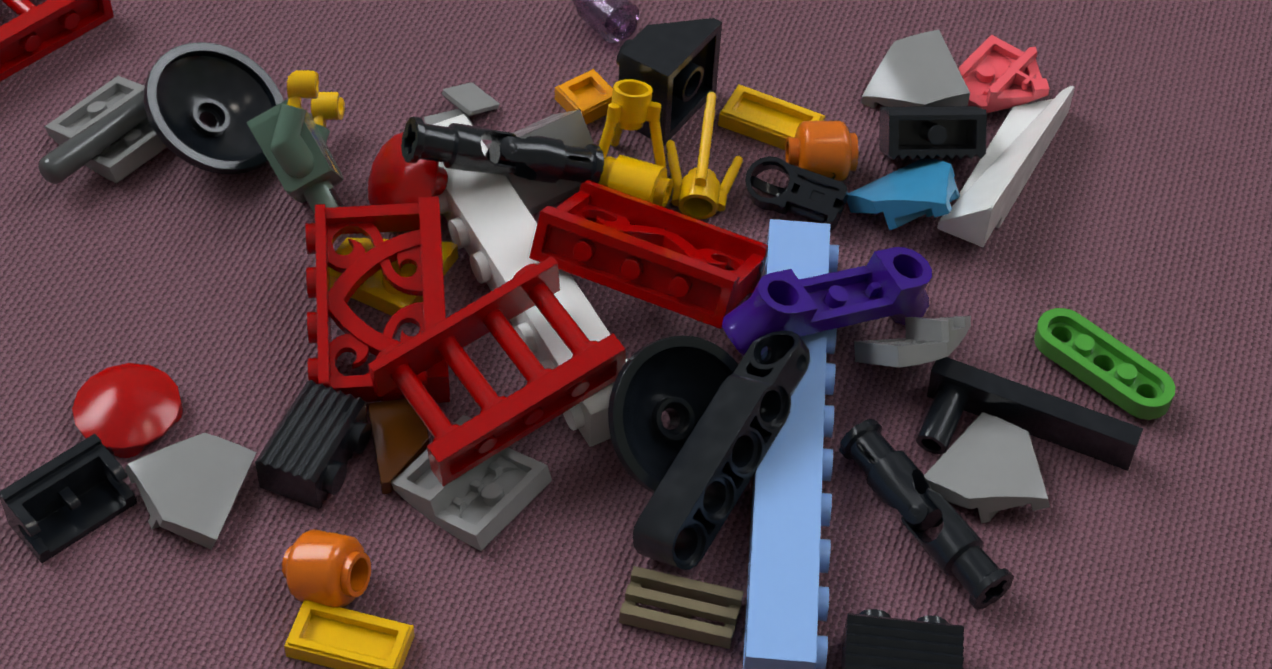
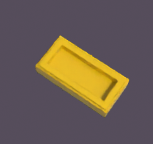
(763, 116)
(347, 638)

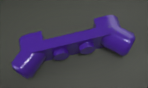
(885, 287)

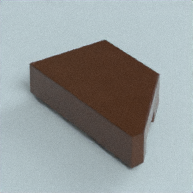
(397, 438)

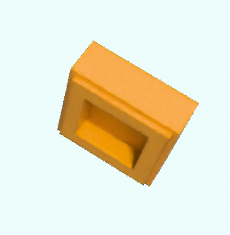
(585, 92)

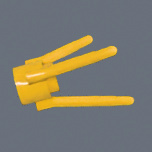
(628, 111)
(700, 190)

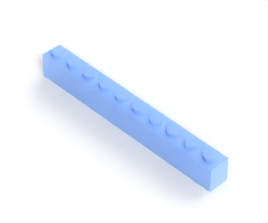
(787, 488)

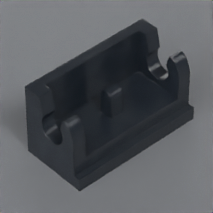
(67, 498)

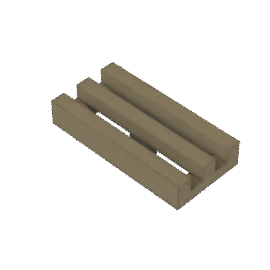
(683, 598)

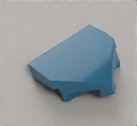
(908, 193)

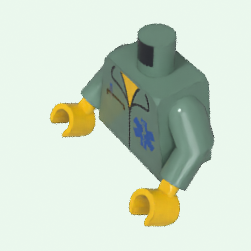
(297, 142)

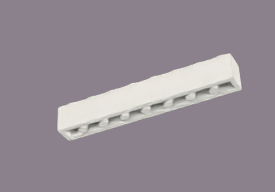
(498, 236)

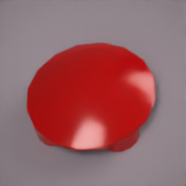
(403, 182)
(127, 407)

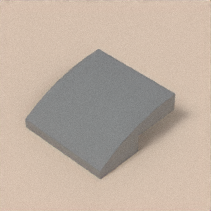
(128, 151)
(480, 500)

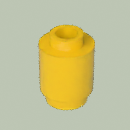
(637, 179)

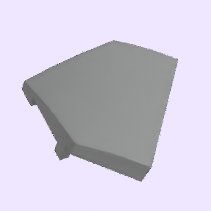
(917, 74)
(924, 342)
(990, 469)
(192, 485)

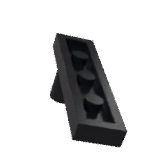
(962, 388)

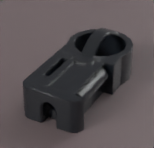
(806, 194)

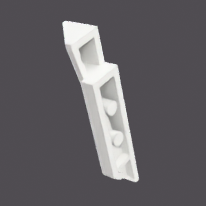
(1005, 168)

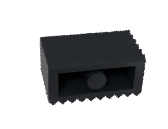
(933, 132)
(313, 445)
(885, 642)

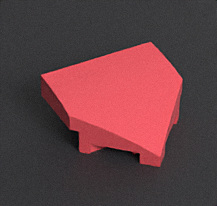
(1002, 76)

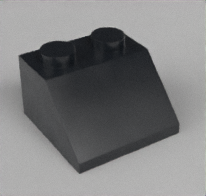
(678, 64)

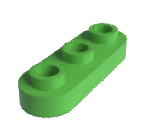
(1128, 379)

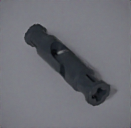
(530, 157)
(904, 487)

